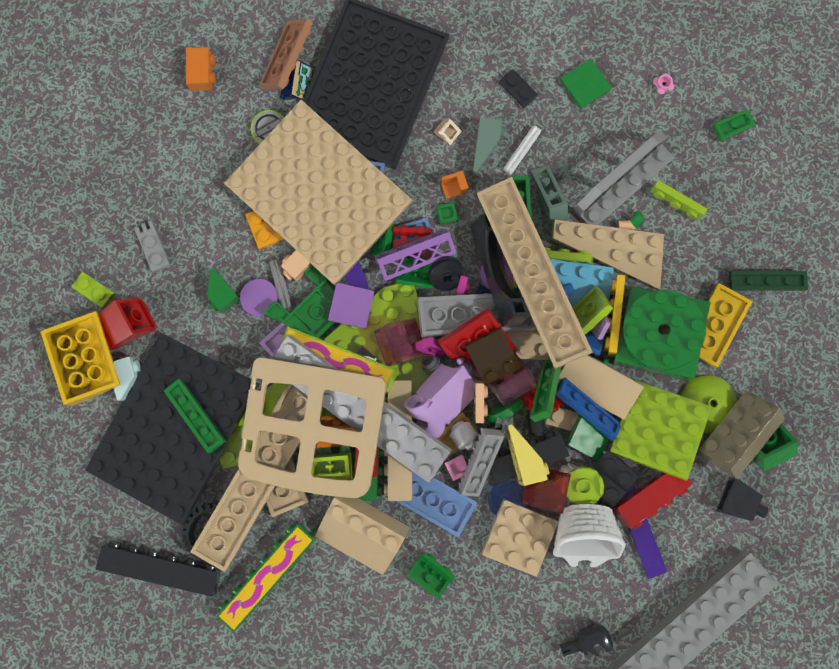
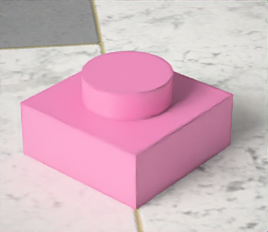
(456, 467)

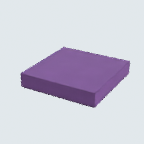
(351, 305)

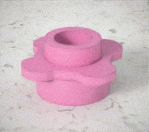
(667, 79)

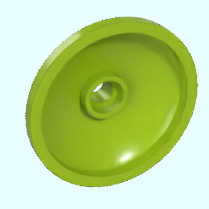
(709, 388)

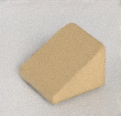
(447, 131)

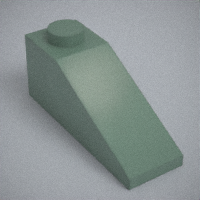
(487, 140)
(550, 194)

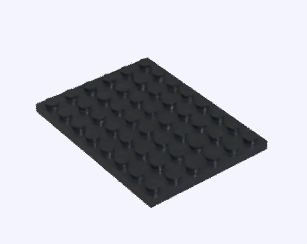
(375, 78)
(150, 445)

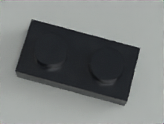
(518, 88)

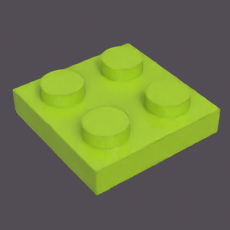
(592, 309)

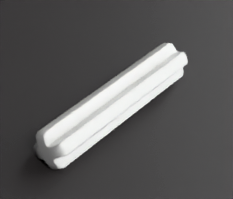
(522, 150)

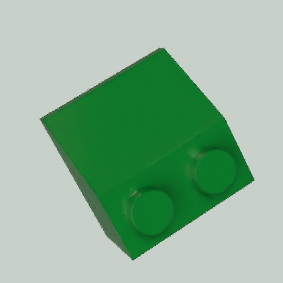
(777, 449)

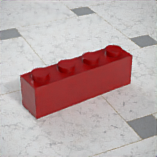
(648, 499)

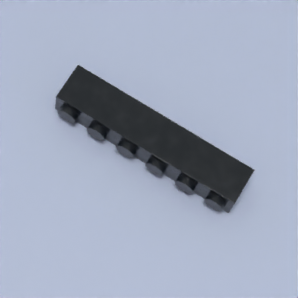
(158, 569)

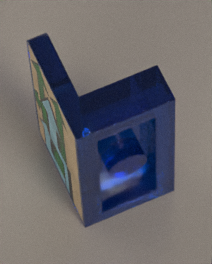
(298, 82)

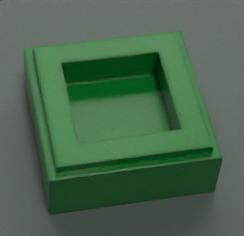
(447, 213)

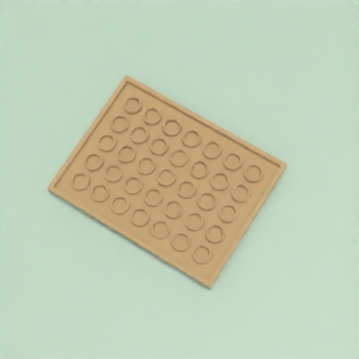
(318, 192)

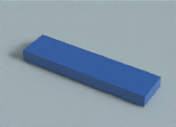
(588, 408)

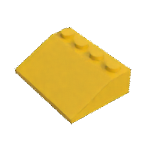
(80, 359)

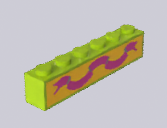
(345, 359)

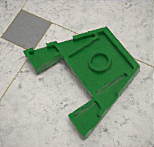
(313, 312)

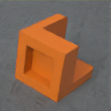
(454, 185)

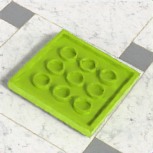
(662, 431)

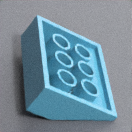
(583, 278)

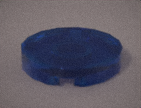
(507, 490)

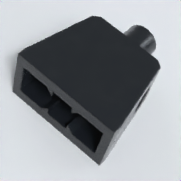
(741, 501)

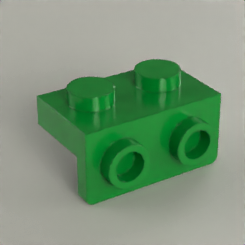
(416, 277)
(430, 575)

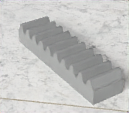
(480, 462)

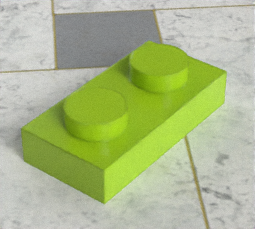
(93, 290)

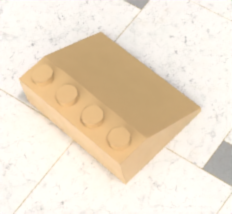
(362, 532)

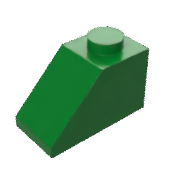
(220, 293)

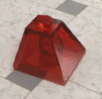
(549, 493)

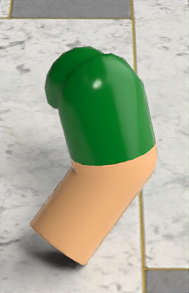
(636, 219)

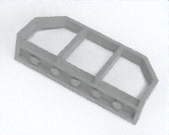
(625, 188)

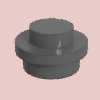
(430, 363)

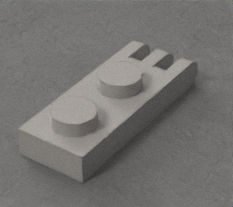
(152, 247)

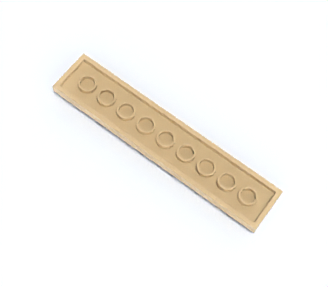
(534, 273)
(246, 496)

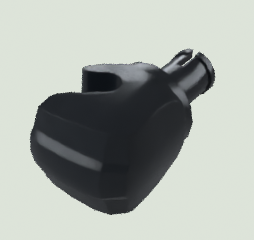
(586, 639)

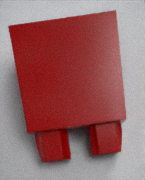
(126, 321)

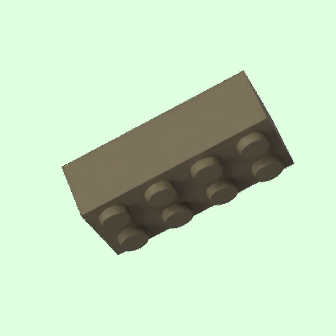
(741, 434)

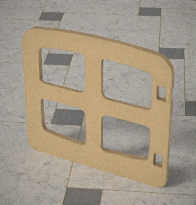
(310, 429)

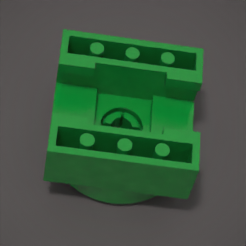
(649, 351)

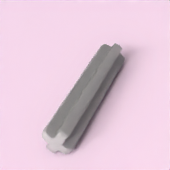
(280, 285)

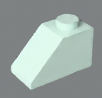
(127, 371)

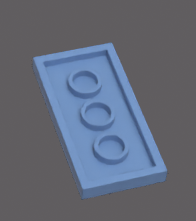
(440, 504)

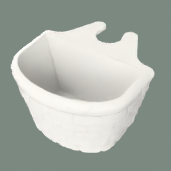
(588, 534)

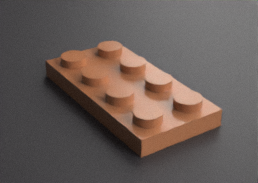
(285, 54)

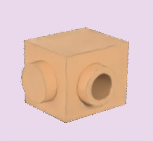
(294, 266)

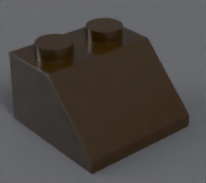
(492, 356)

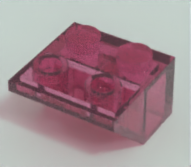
(398, 342)

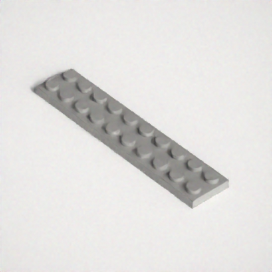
(397, 433)

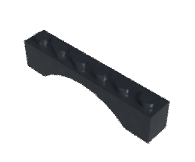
(508, 303)

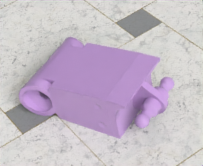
(442, 397)

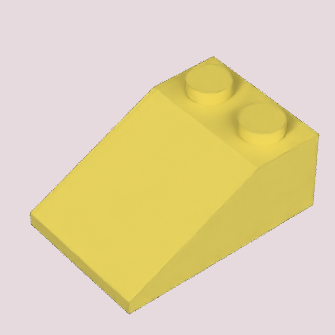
(526, 461)

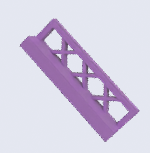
(413, 247)

